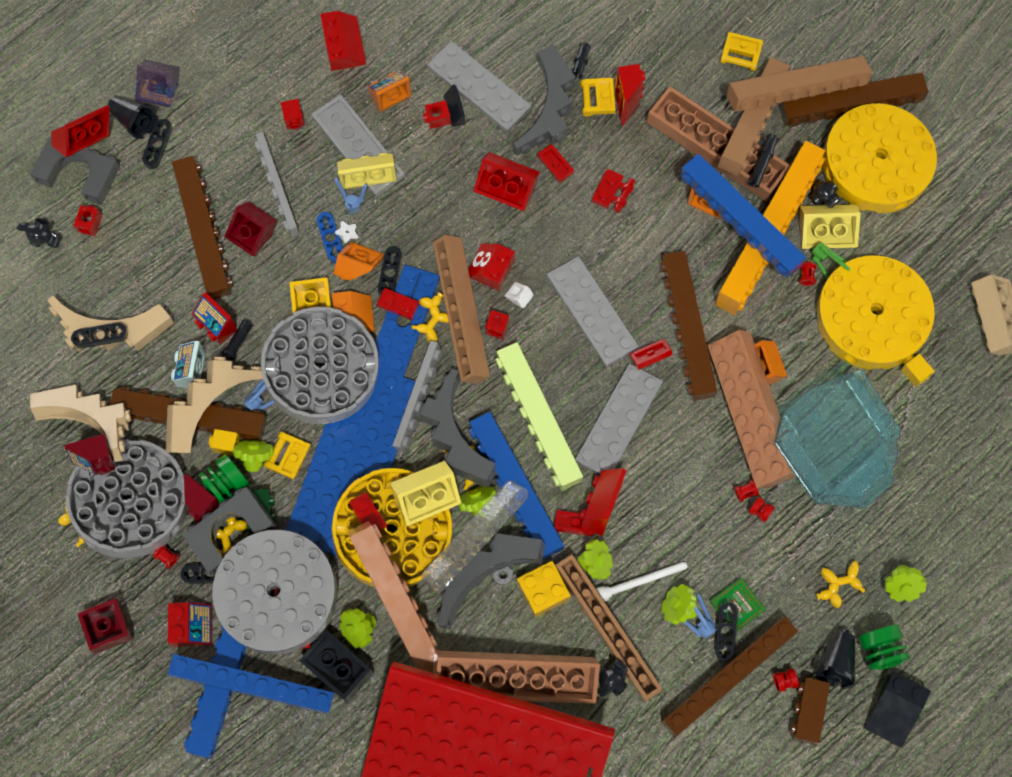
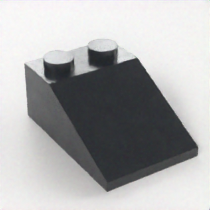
(336, 666)
(897, 709)

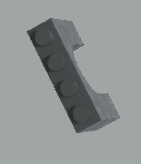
(101, 176)
(203, 536)

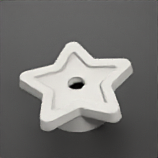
(346, 236)

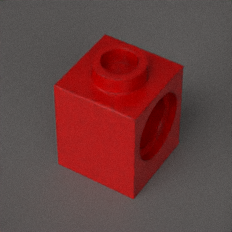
(437, 108)
(292, 114)
(89, 227)
(497, 325)

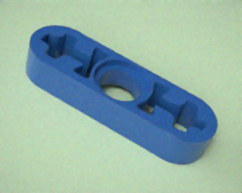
(331, 230)

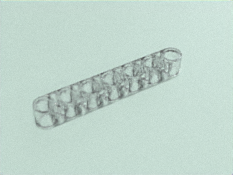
(474, 536)

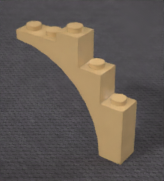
(140, 328)
(90, 410)
(184, 419)

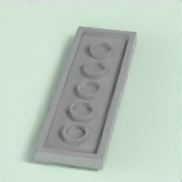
(479, 86)
(351, 136)
(592, 311)
(619, 420)

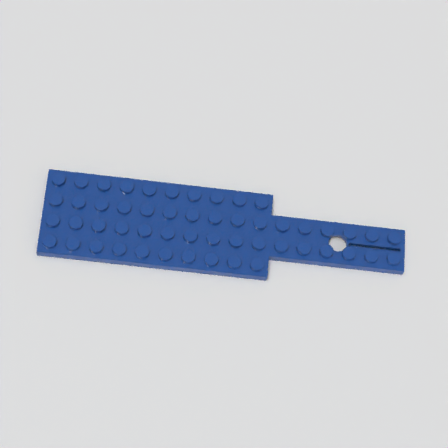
(366, 438)

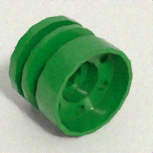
(223, 479)
(884, 647)

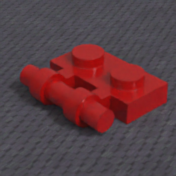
(608, 188)

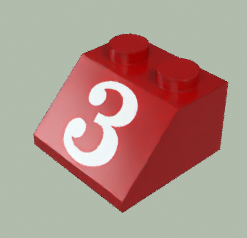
(491, 265)

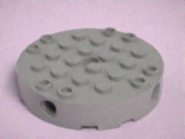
(325, 392)
(132, 525)
(245, 587)

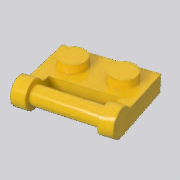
(743, 46)
(604, 96)
(292, 458)

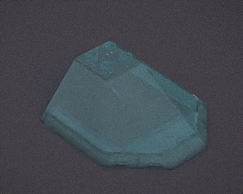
(840, 441)

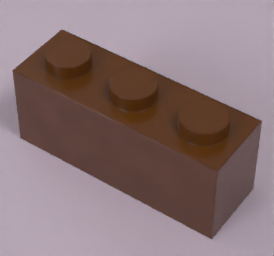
(810, 711)

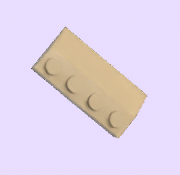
(995, 308)

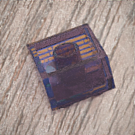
(156, 83)

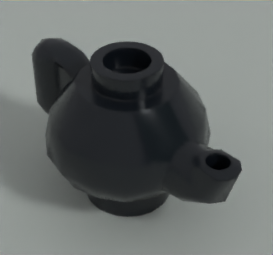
(825, 193)
(40, 233)
(613, 679)

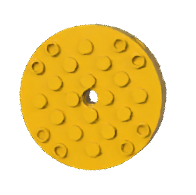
(879, 157)
(881, 286)
(410, 546)

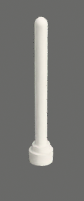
(607, 592)

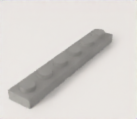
(277, 191)
(420, 389)

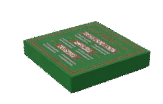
(744, 599)

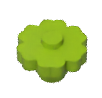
(253, 453)
(476, 499)
(596, 560)
(905, 584)
(679, 604)
(357, 627)

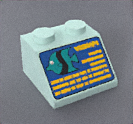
(188, 364)

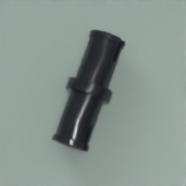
(581, 60)

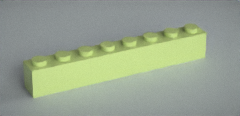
(539, 416)

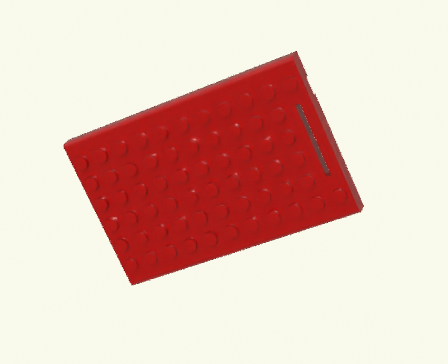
(461, 730)

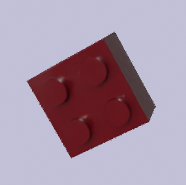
(105, 626)

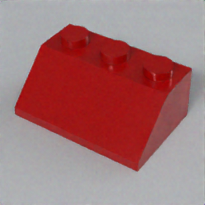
(342, 40)
(628, 90)
(81, 132)
(506, 181)
(602, 500)

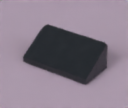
(454, 106)

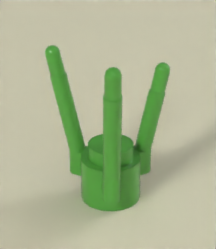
(823, 252)

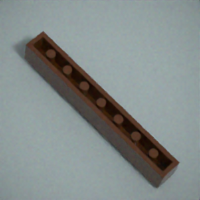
(830, 105)
(201, 227)
(688, 325)
(154, 409)
(729, 677)

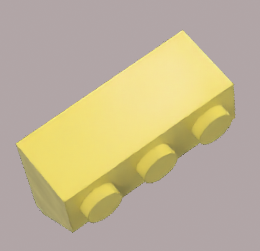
(367, 171)
(833, 226)
(426, 493)

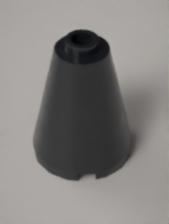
(133, 115)
(838, 661)

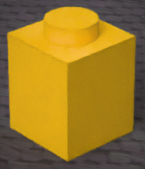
(917, 370)
(223, 441)

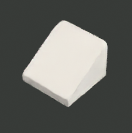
(519, 294)

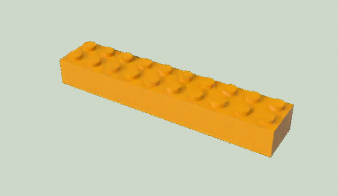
(779, 213)

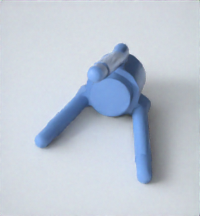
(352, 201)
(253, 400)
(706, 626)

